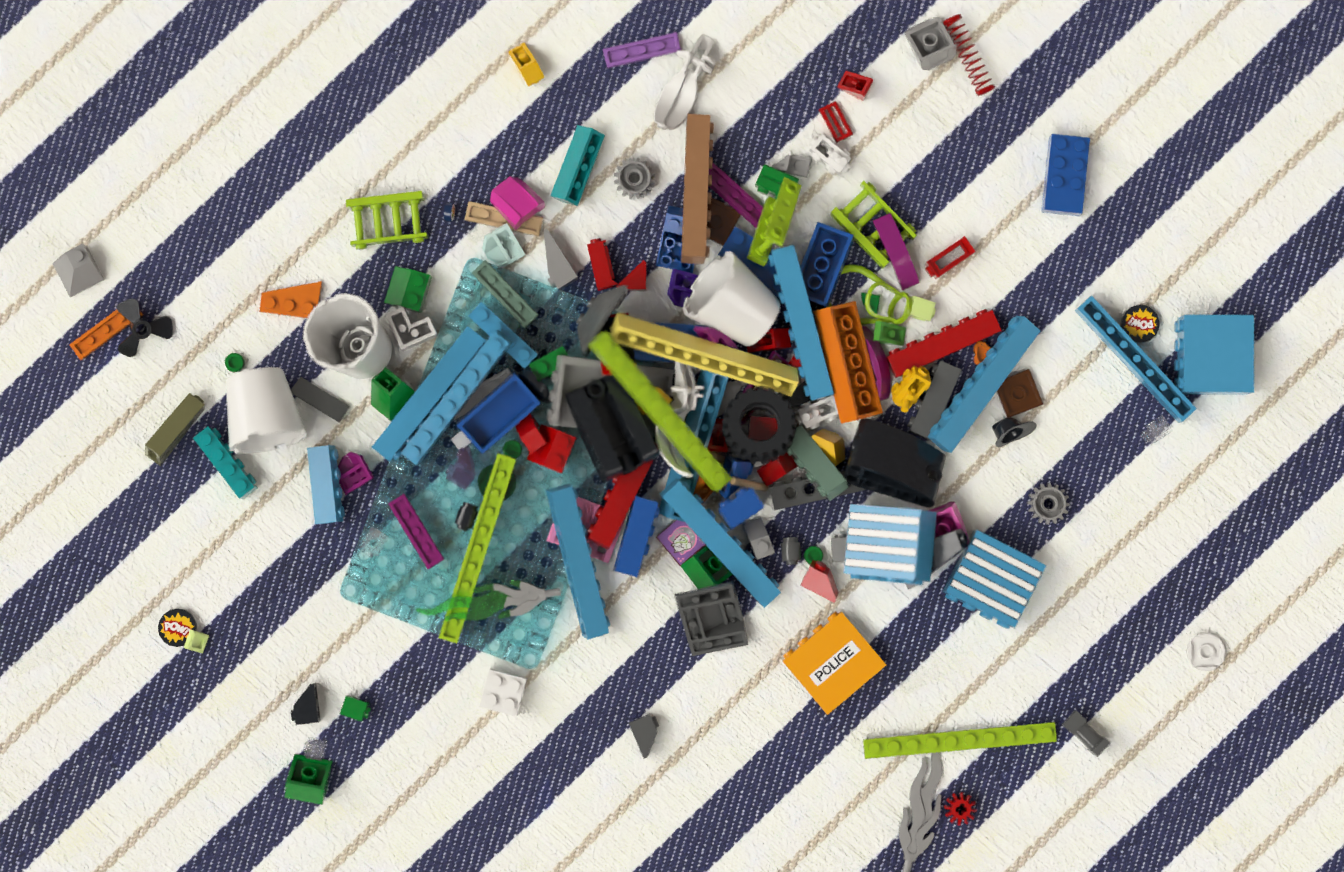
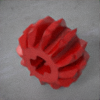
(956, 803)

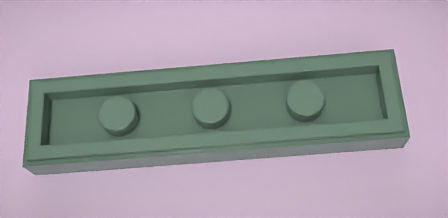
(505, 294)

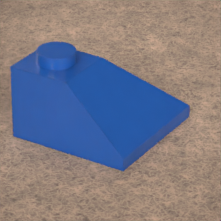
(735, 468)

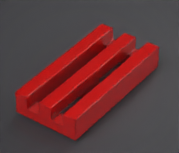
(842, 136)

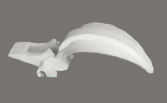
(681, 91)
(685, 399)

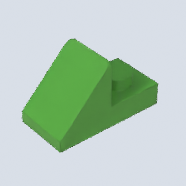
(889, 333)

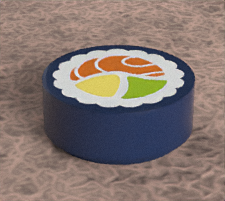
(449, 212)

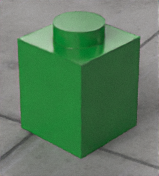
(355, 708)

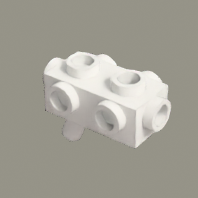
(836, 159)
(812, 414)

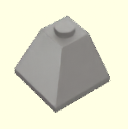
(77, 270)

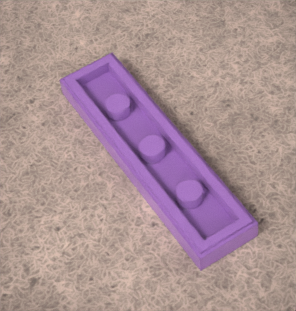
(641, 50)

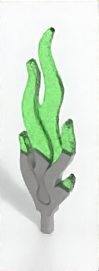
(500, 597)

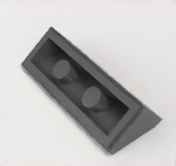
(319, 399)

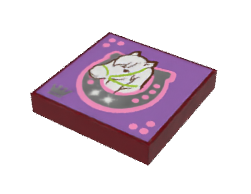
(680, 541)

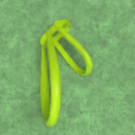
(898, 295)

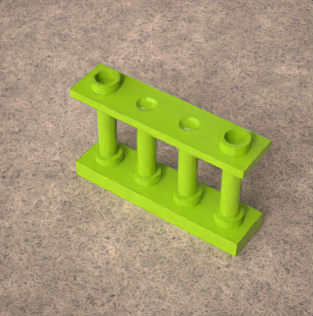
(394, 202)
(774, 222)
(867, 243)

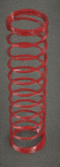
(947, 23)

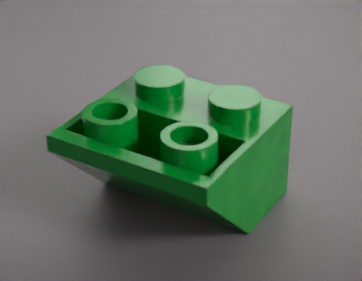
(389, 393)

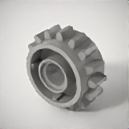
(626, 171)
(1057, 498)

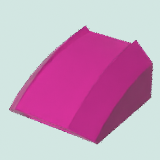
(516, 201)
(948, 519)

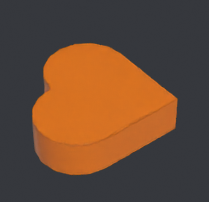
(980, 350)

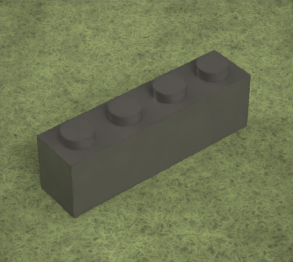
(934, 400)

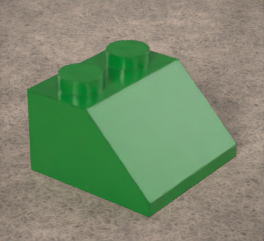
(408, 289)
(705, 569)
(308, 779)

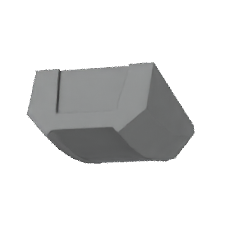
(930, 43)

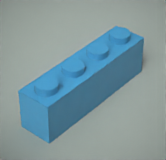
(490, 322)
(325, 484)

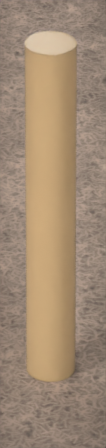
(748, 484)

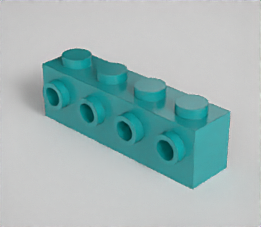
(577, 165)
(224, 461)

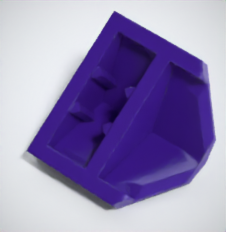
(680, 286)

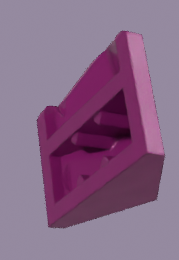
(353, 472)

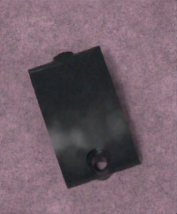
(611, 428)
(894, 463)

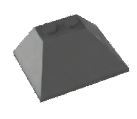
(597, 315)
(712, 618)

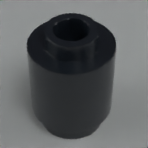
(466, 516)

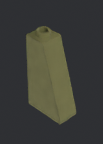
(174, 429)

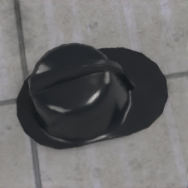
(1011, 429)

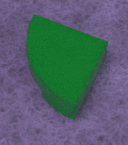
(874, 301)

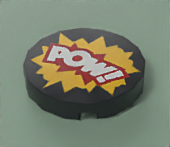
(1140, 323)
(175, 627)

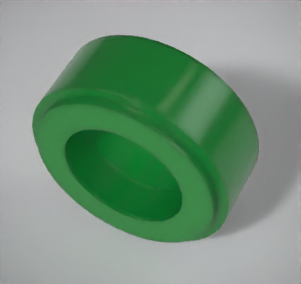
(234, 362)
(512, 449)
(813, 553)

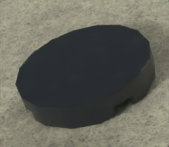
(538, 388)

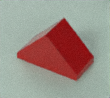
(855, 84)
(635, 279)
(717, 440)
(775, 470)

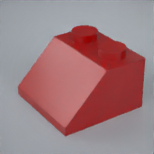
(556, 452)

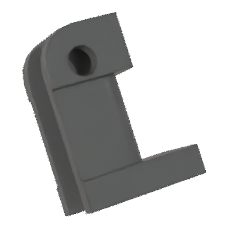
(1077, 725)

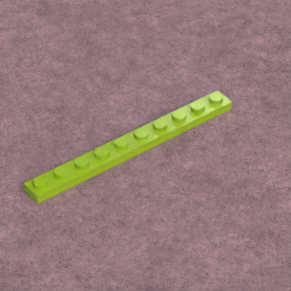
(479, 541)
(959, 740)

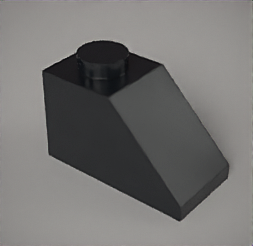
(307, 707)

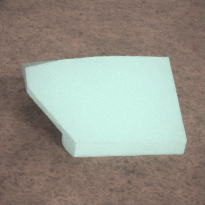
(502, 246)

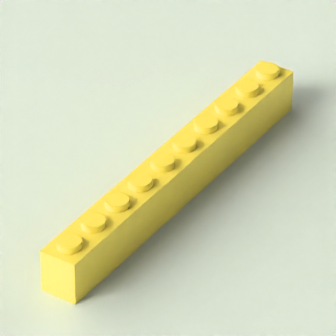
(704, 354)

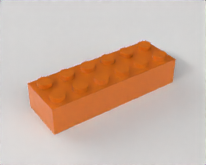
(848, 362)

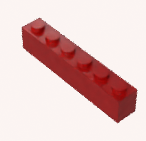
(945, 343)
(616, 506)

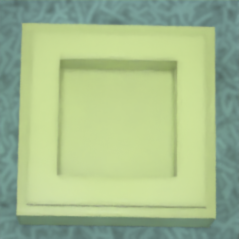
(196, 641)

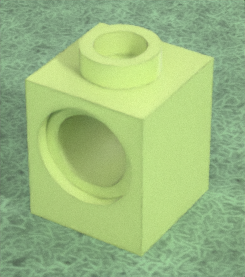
(921, 309)

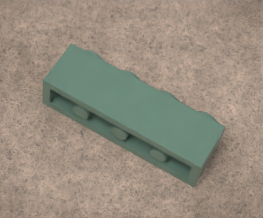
(817, 465)

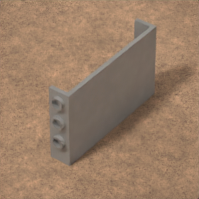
(576, 372)

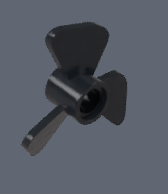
(160, 327)

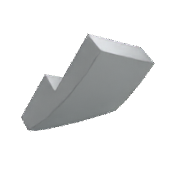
(794, 165)

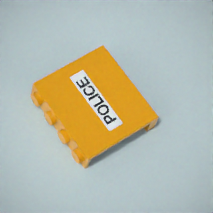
(833, 662)

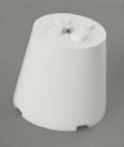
(732, 300)
(347, 337)
(261, 411)

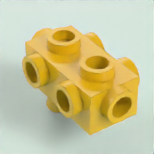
(911, 387)

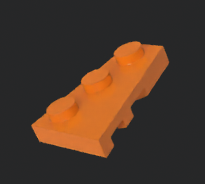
(292, 301)

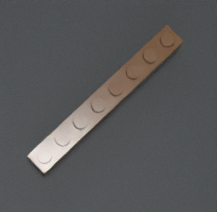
(696, 189)

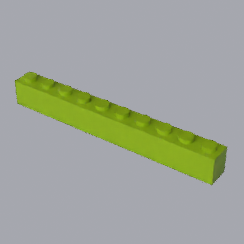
(659, 411)

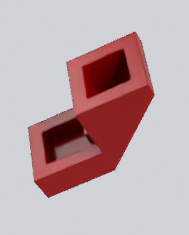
(530, 434)

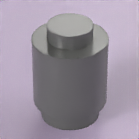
(791, 551)

